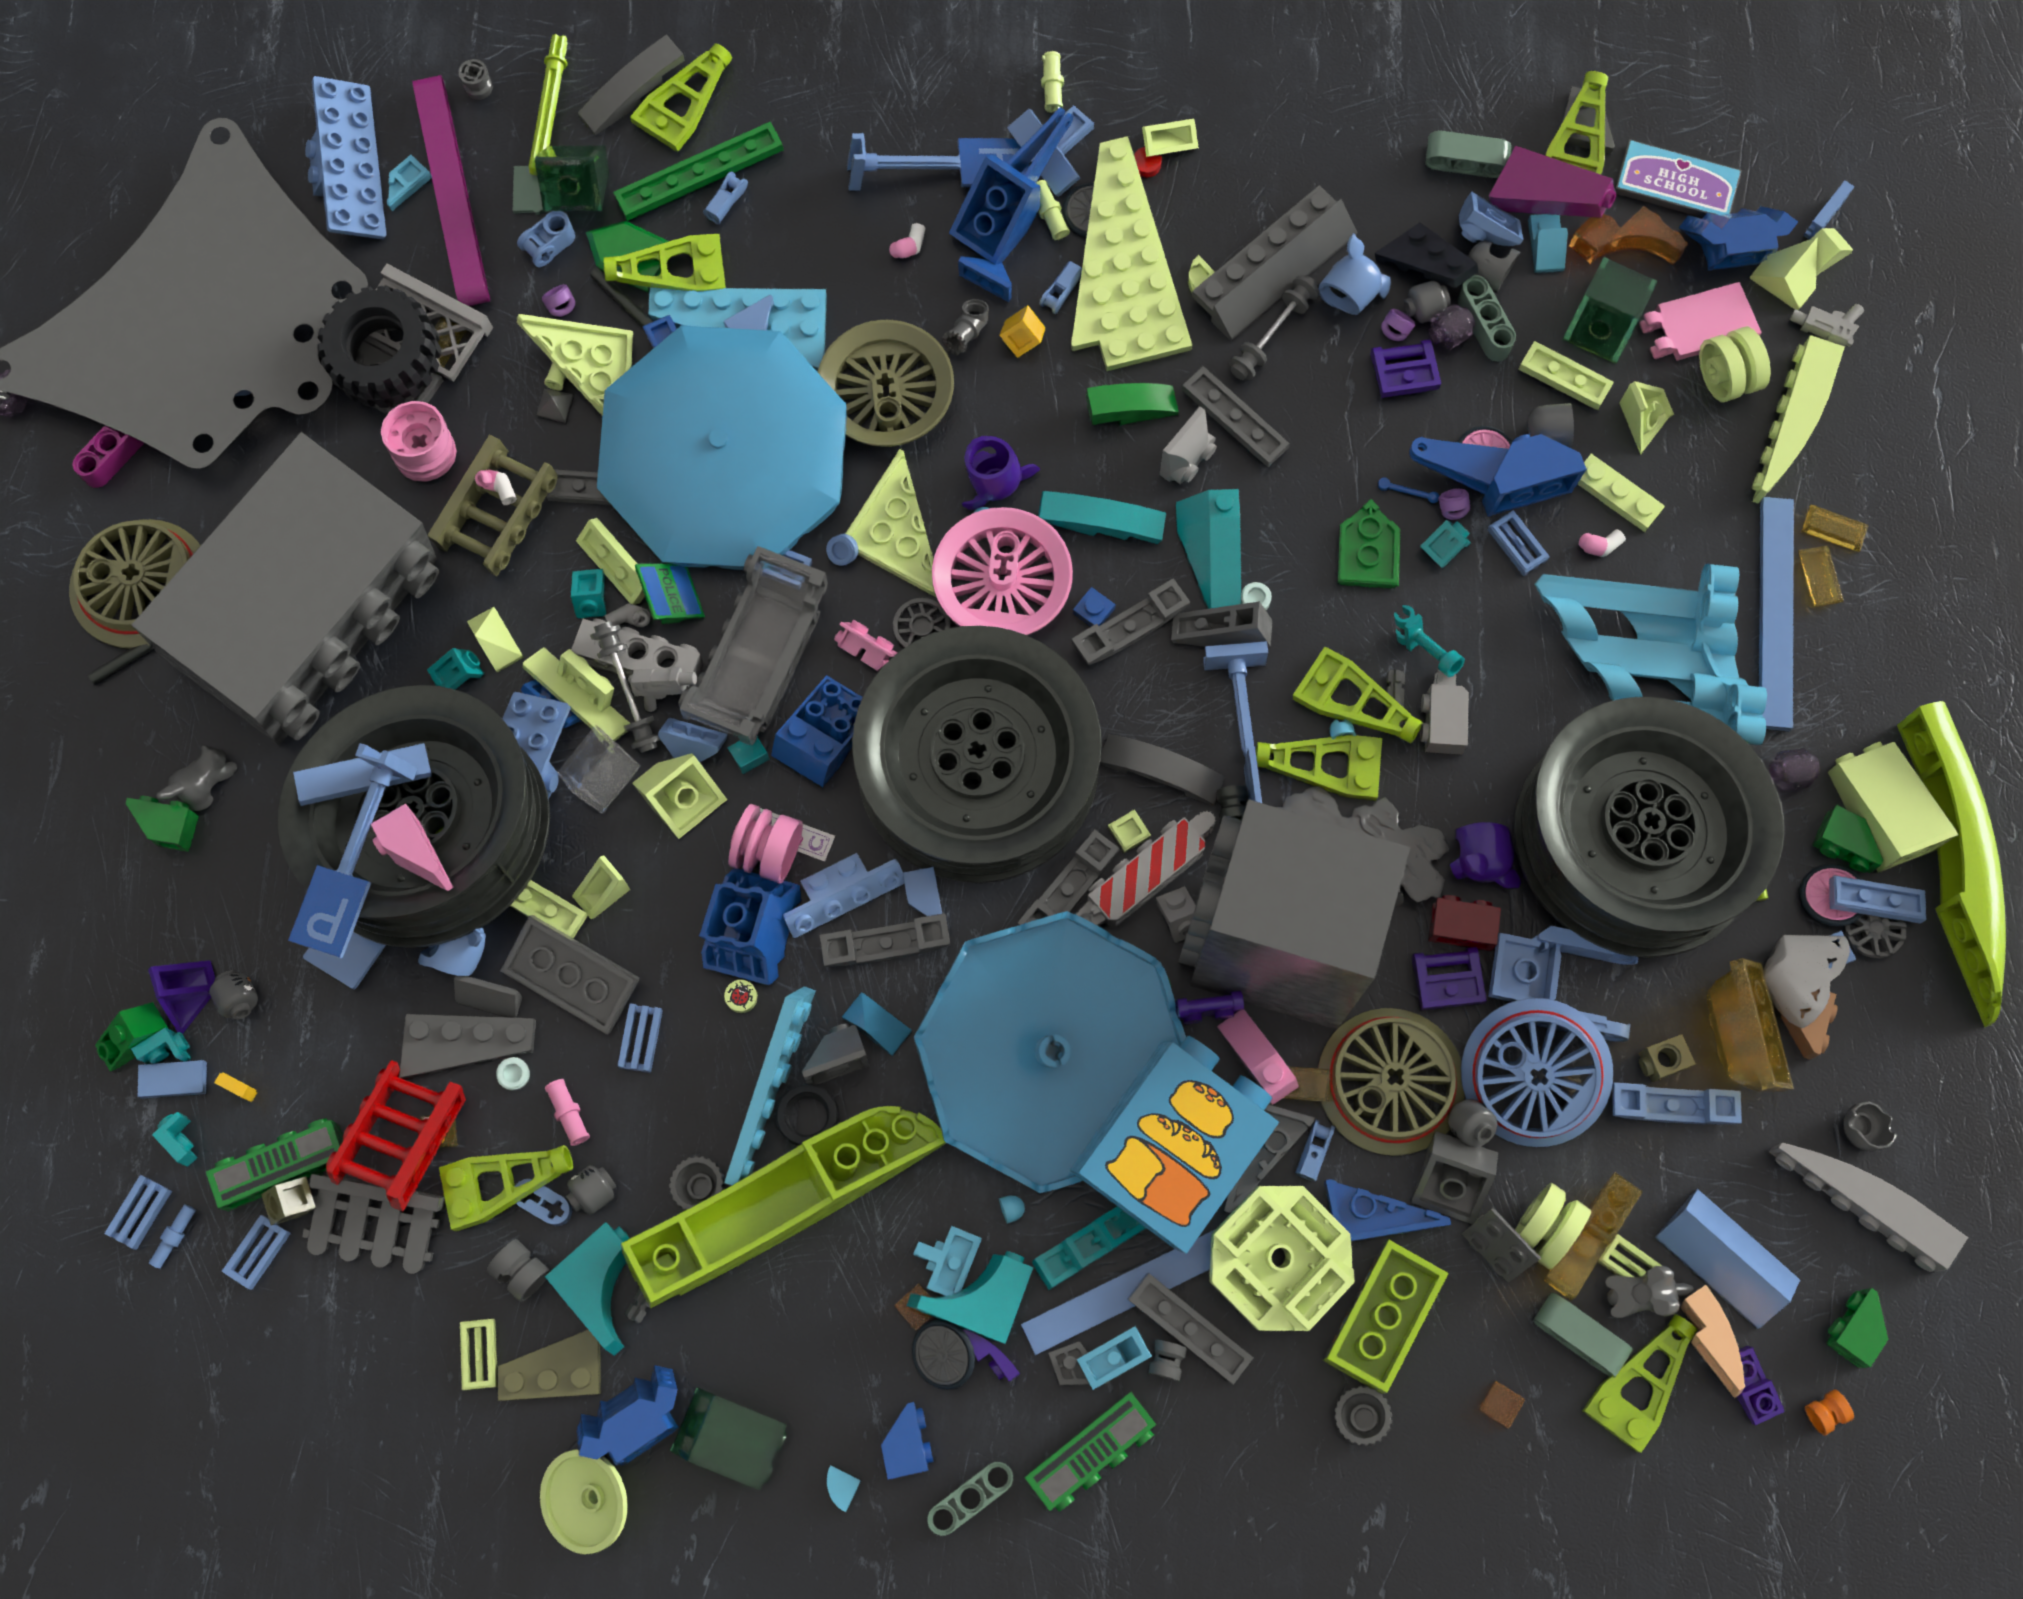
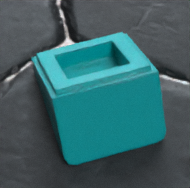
(748, 756)

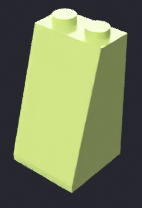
(1893, 802)

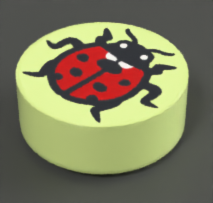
(741, 996)

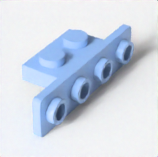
(840, 891)

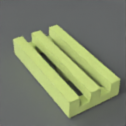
(1617, 1270)
(492, 1382)

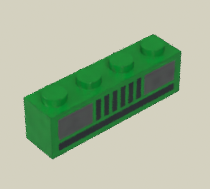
(292, 1157)
(1091, 1451)

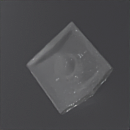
(598, 770)

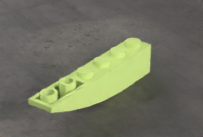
(1799, 410)

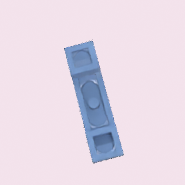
(1676, 1105)

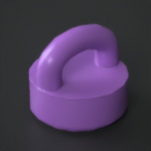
(556, 297)
(1400, 322)
(1453, 501)

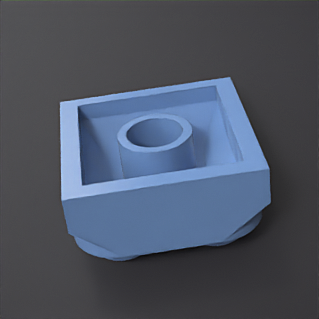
(1488, 222)

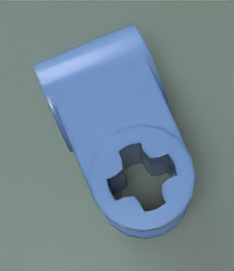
(544, 238)

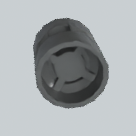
(518, 1270)

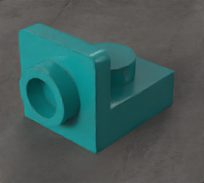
(1446, 542)
(588, 593)
(455, 668)
(158, 1046)
(176, 1145)

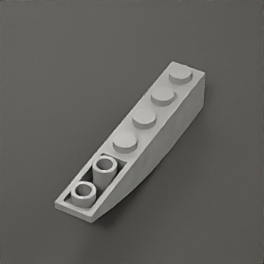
(1878, 1206)

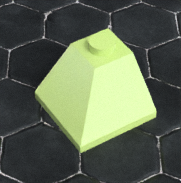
(680, 792)

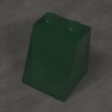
(572, 177)
(1610, 310)
(729, 1439)

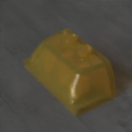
(1748, 1029)

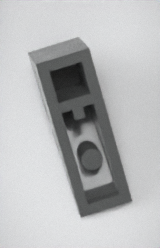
(1223, 625)

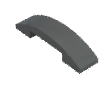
(1132, 624)
(1162, 766)
(1075, 879)
(885, 942)

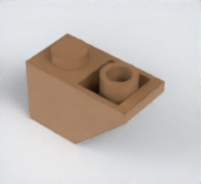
(1813, 1038)

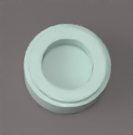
(1256, 592)
(513, 1073)

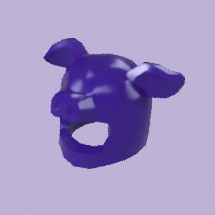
(994, 474)
(1486, 854)

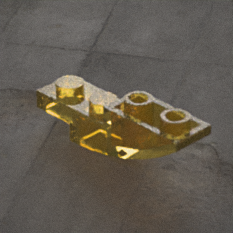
(1606, 1218)

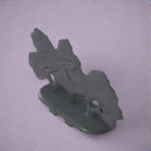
(1381, 820)

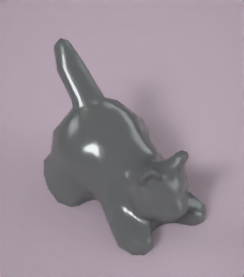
(195, 781)
(1652, 1292)

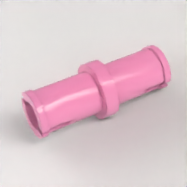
(567, 1112)

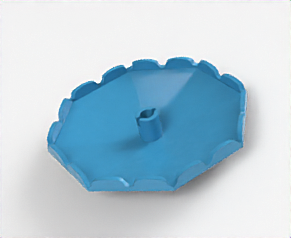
(721, 446)
(1041, 1042)

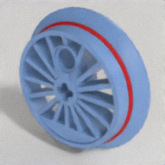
(1580, 1109)

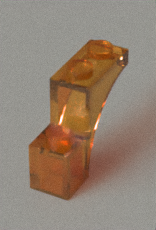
(1642, 232)

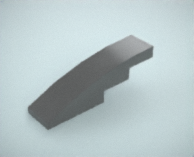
(629, 84)

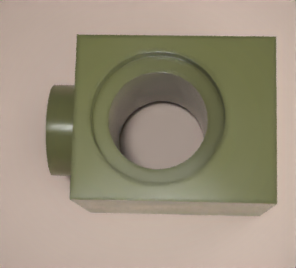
(1675, 1049)
(288, 1201)

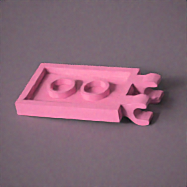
(1698, 318)

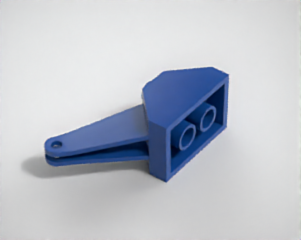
(1005, 200)
(1509, 478)

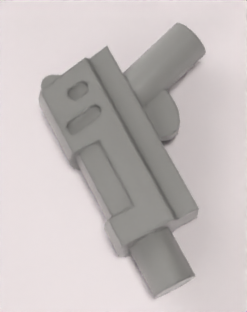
(1833, 327)
(659, 683)

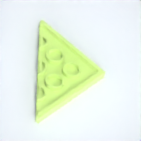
(584, 352)
(893, 530)

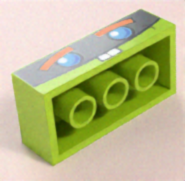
(1385, 1317)

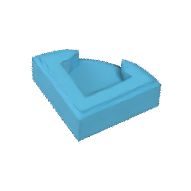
(841, 1487)

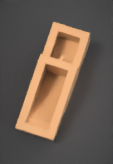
(1715, 1339)

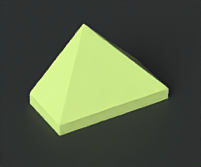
(1170, 137)
(495, 639)
(600, 888)

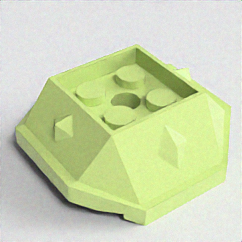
(1315, 1263)

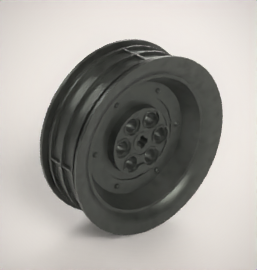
(948, 686)
(1682, 762)
(491, 821)

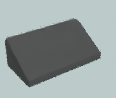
(487, 996)

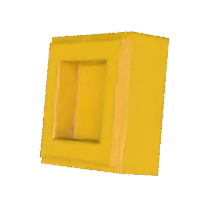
(236, 1086)

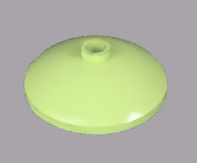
(571, 1503)

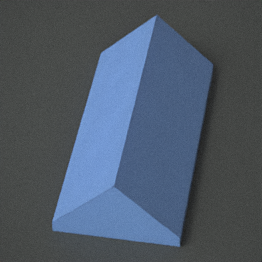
(1728, 1259)

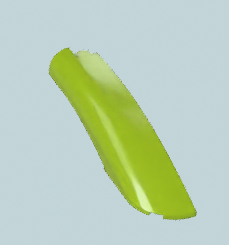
(1969, 863)
(778, 1200)

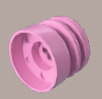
(418, 441)
(758, 841)

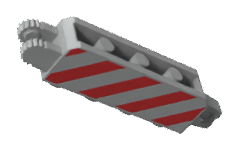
(1148, 872)

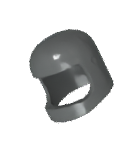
(1492, 267)
(1553, 422)

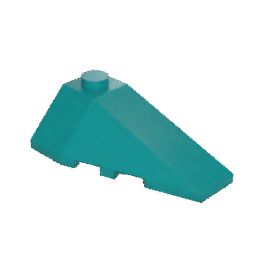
(1212, 539)

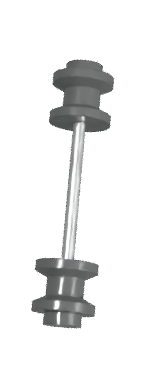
(1252, 355)
(610, 645)

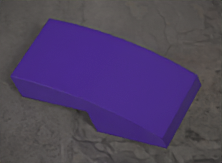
(1000, 1364)
(1759, 1395)

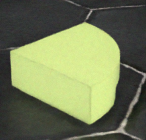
(1198, 272)

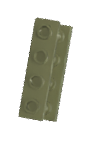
(467, 494)

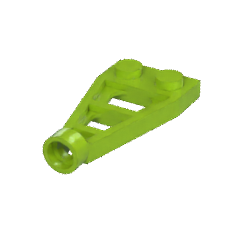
(1591, 96)
(667, 125)
(706, 263)
(1324, 678)
(1362, 765)
(463, 1190)
(1621, 1417)

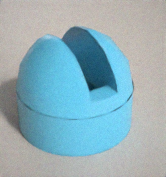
(1341, 728)
(1012, 1208)

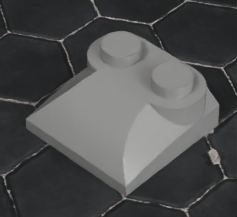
(1187, 449)

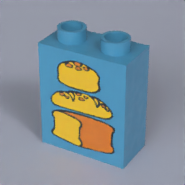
(1177, 1142)

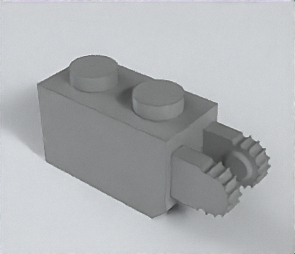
(1445, 716)

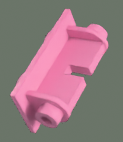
(856, 638)

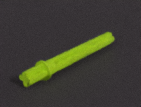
(555, 64)

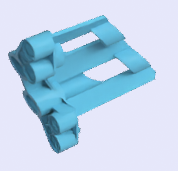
(1680, 639)

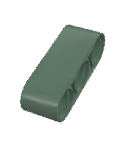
(1467, 153)
(1487, 305)
(1582, 1335)
(958, 1510)

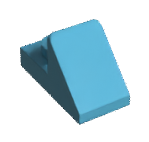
(1547, 243)
(1114, 1358)

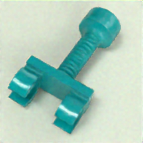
(1449, 662)

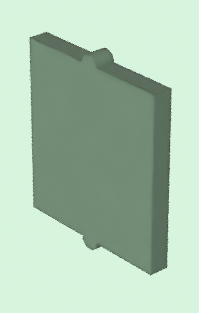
(526, 192)

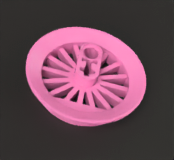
(1007, 527)

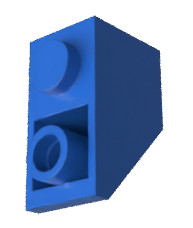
(904, 1447)

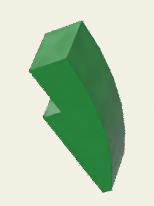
(1130, 402)

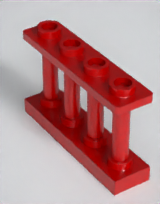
(414, 1159)

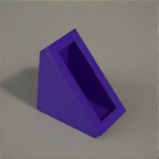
(182, 990)

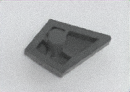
(1066, 1364)

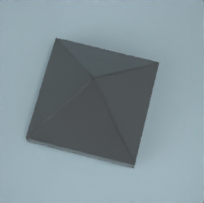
(555, 405)

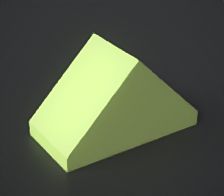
(1830, 248)

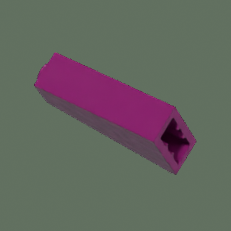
(1551, 187)

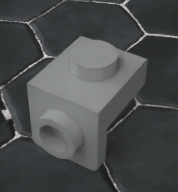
(1178, 911)

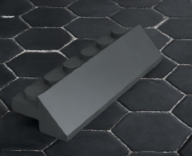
(1270, 263)

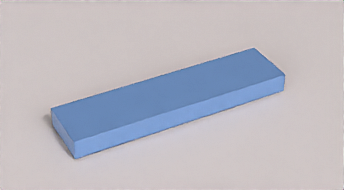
(353, 776)

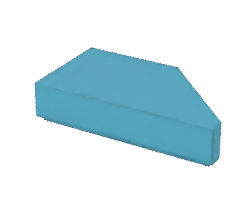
(405, 181)

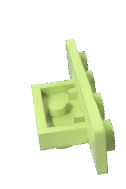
(580, 686)

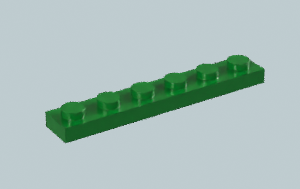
(698, 171)

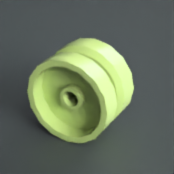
(1734, 364)
(1554, 1228)

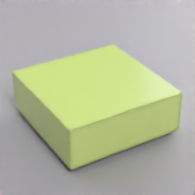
(1129, 831)

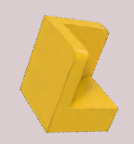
(1022, 331)

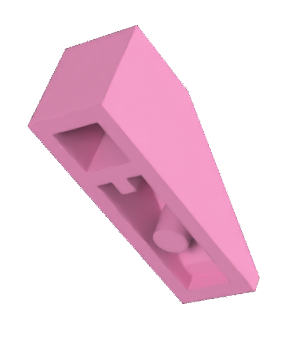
(408, 846)
(1258, 1056)

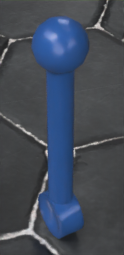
(1384, 484)

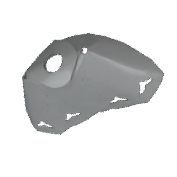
(1801, 967)

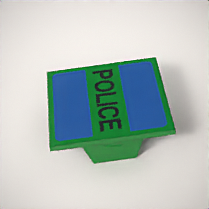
(669, 592)

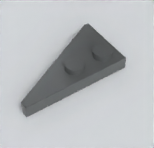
(1287, 1132)

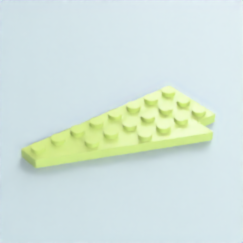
(1125, 281)

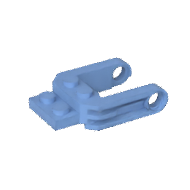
(1532, 967)

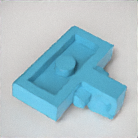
(949, 1260)

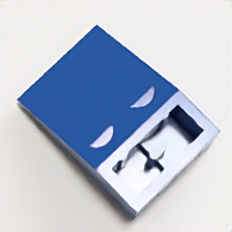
(819, 732)

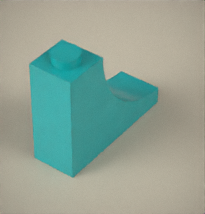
(588, 1279)
(986, 1304)

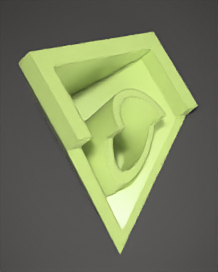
(1790, 273)
(1645, 411)

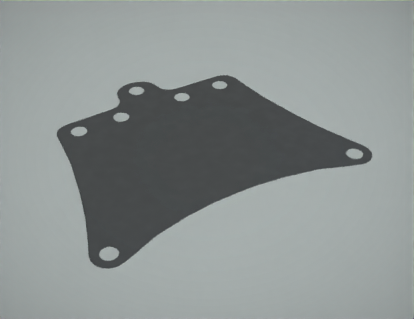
(195, 313)

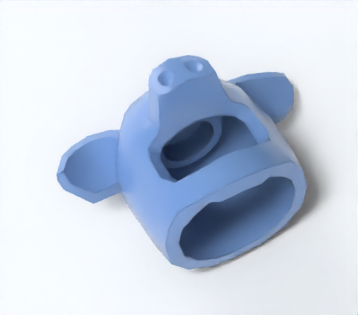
(1356, 278)
(457, 956)

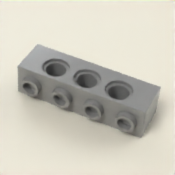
(656, 650)

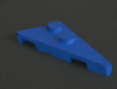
(1377, 1216)

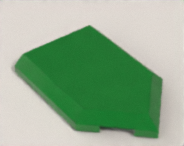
(621, 240)
(1369, 549)

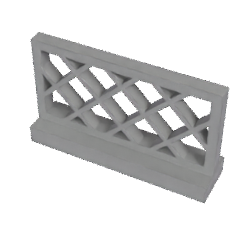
(440, 306)

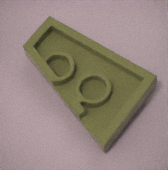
(554, 1371)

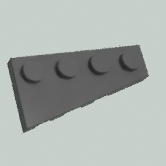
(448, 1042)

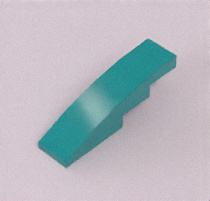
(1101, 515)
(1086, 1246)

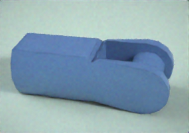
(724, 200)
(1062, 285)
(1313, 1155)

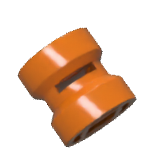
(1829, 1412)

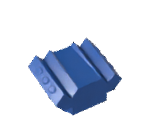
(1738, 237)
(747, 926)
(630, 1420)

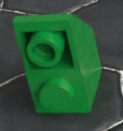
(164, 824)
(1849, 839)
(127, 1031)
(1861, 1331)

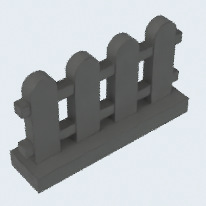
(356, 1220)

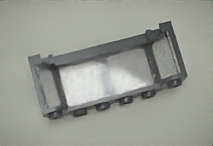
(757, 647)

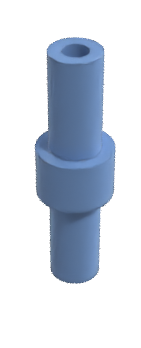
(172, 1236)

